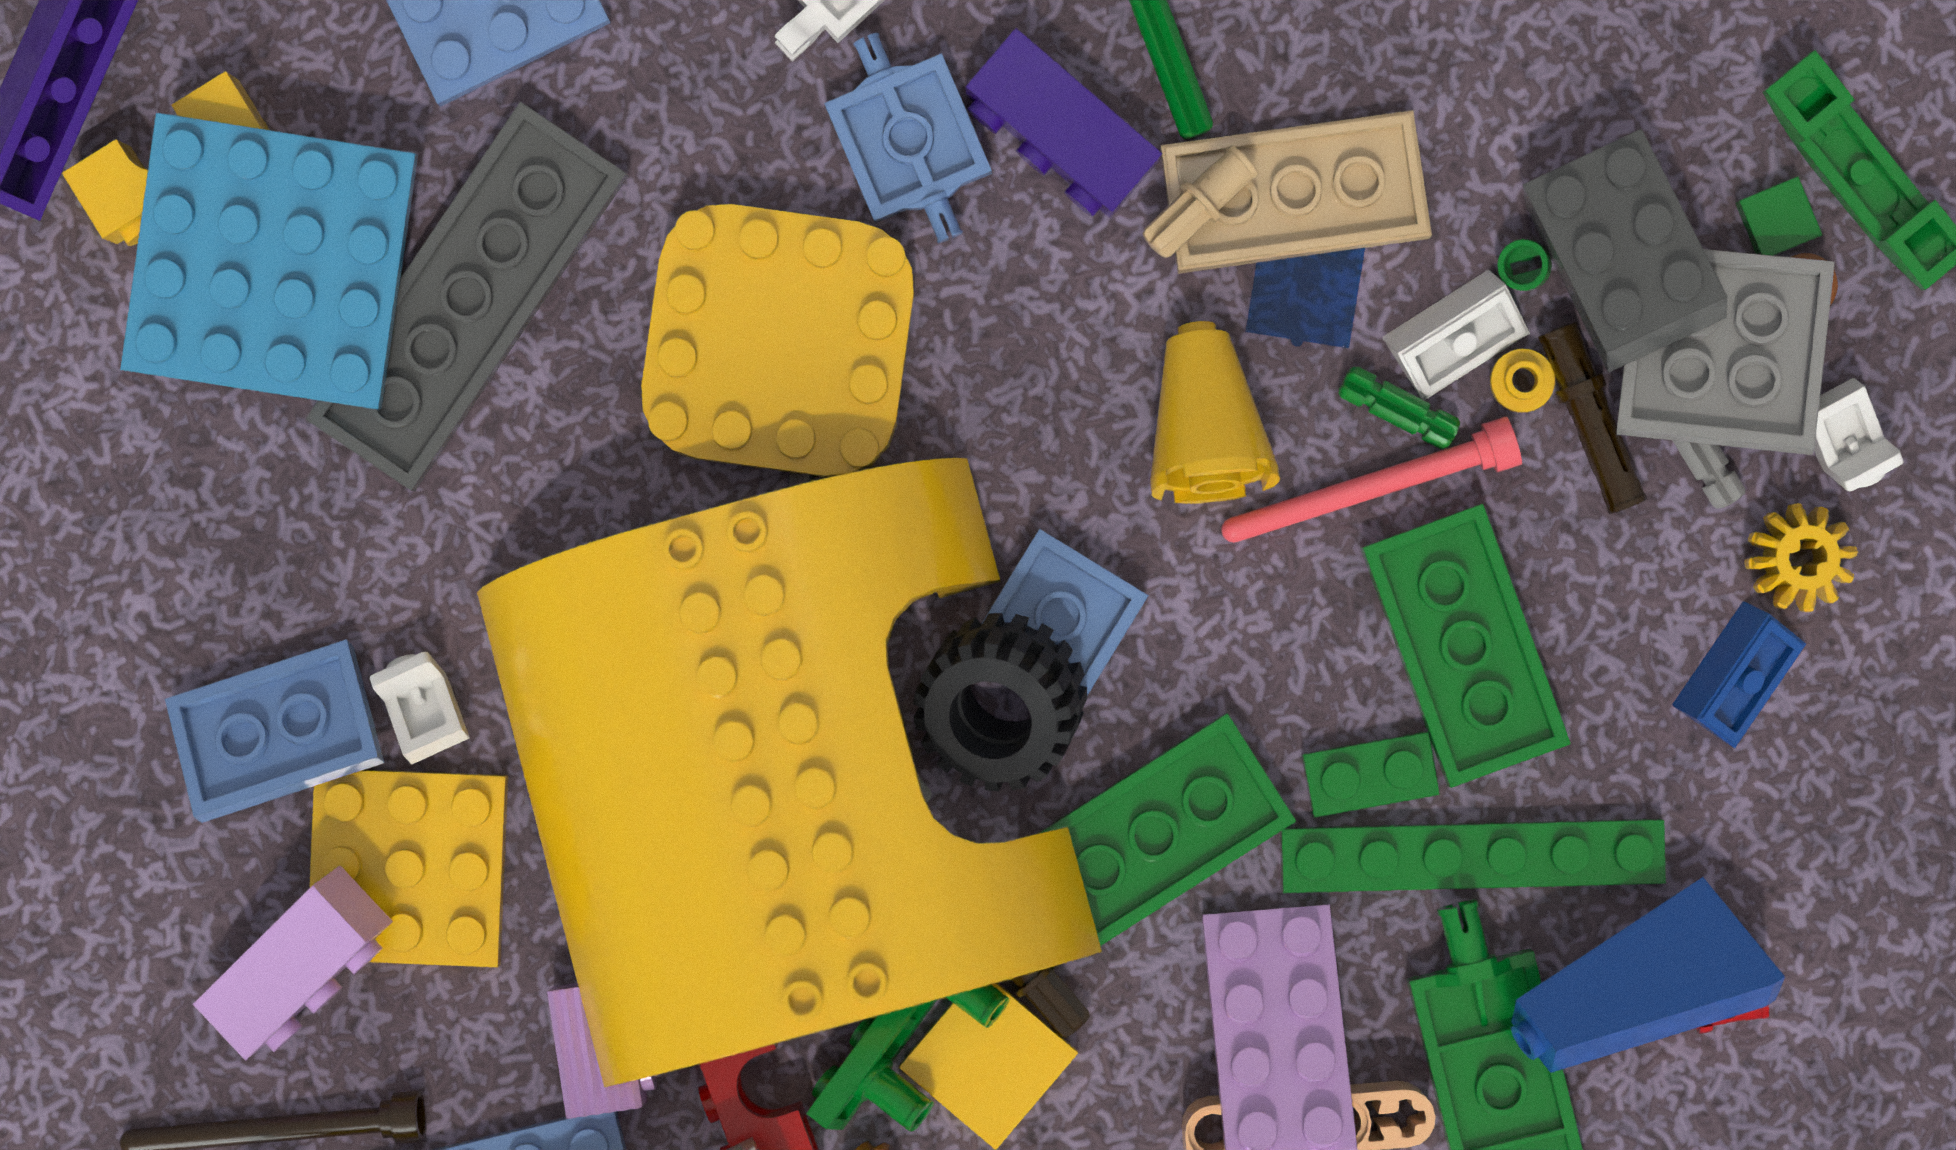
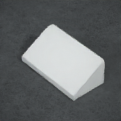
(1457, 334)

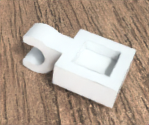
(834, 16)

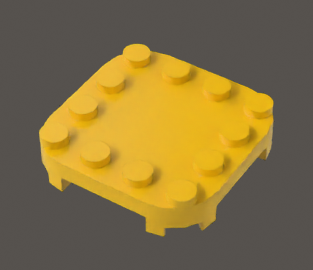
(777, 340)

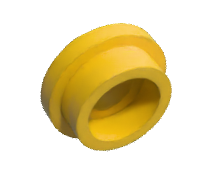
(1503, 387)

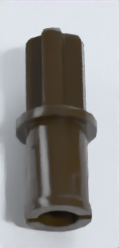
(1053, 1000)

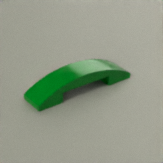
(1861, 172)

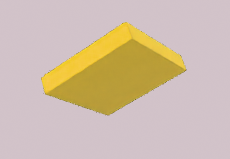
(990, 1072)

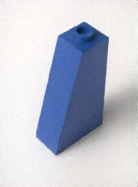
(1648, 982)

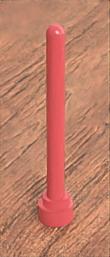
(1489, 448)

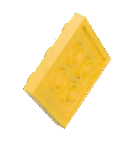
(424, 854)

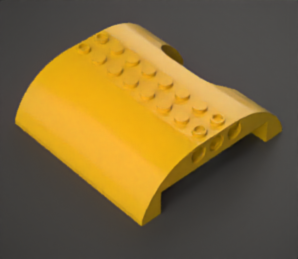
(739, 777)

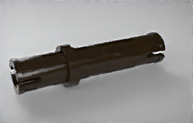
(1592, 417)

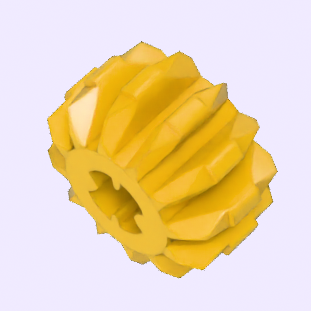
(1786, 540)

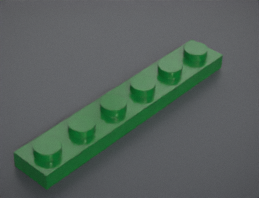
(1473, 855)

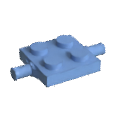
(908, 138)

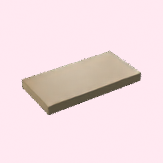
(1313, 194)

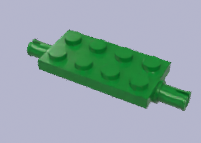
(1480, 1076)

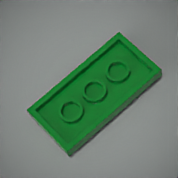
(1465, 645)
(1172, 825)

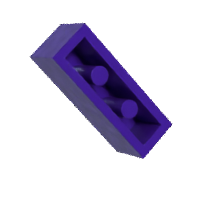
(1060, 125)

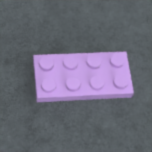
(1278, 1030)

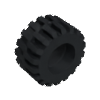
(976, 740)

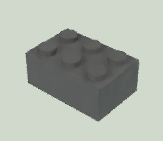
(1625, 250)

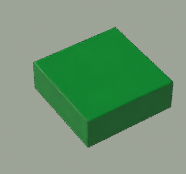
(1778, 218)

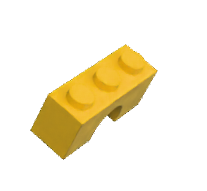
(113, 178)

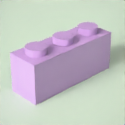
(295, 965)

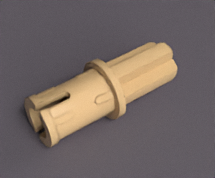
(1199, 202)

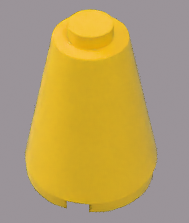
(1207, 422)

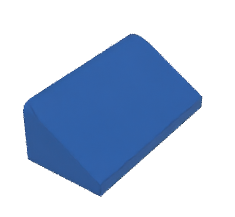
(1739, 673)

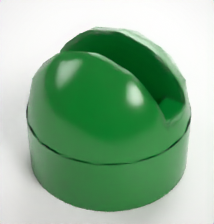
(1523, 251)

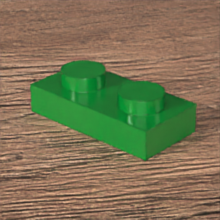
(1370, 774)

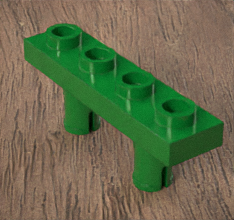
(868, 1067)

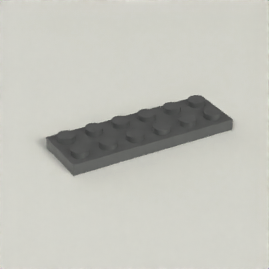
(476, 291)

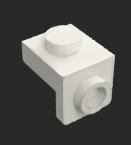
(1851, 439)
(420, 706)

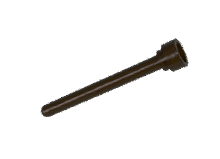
(395, 1118)

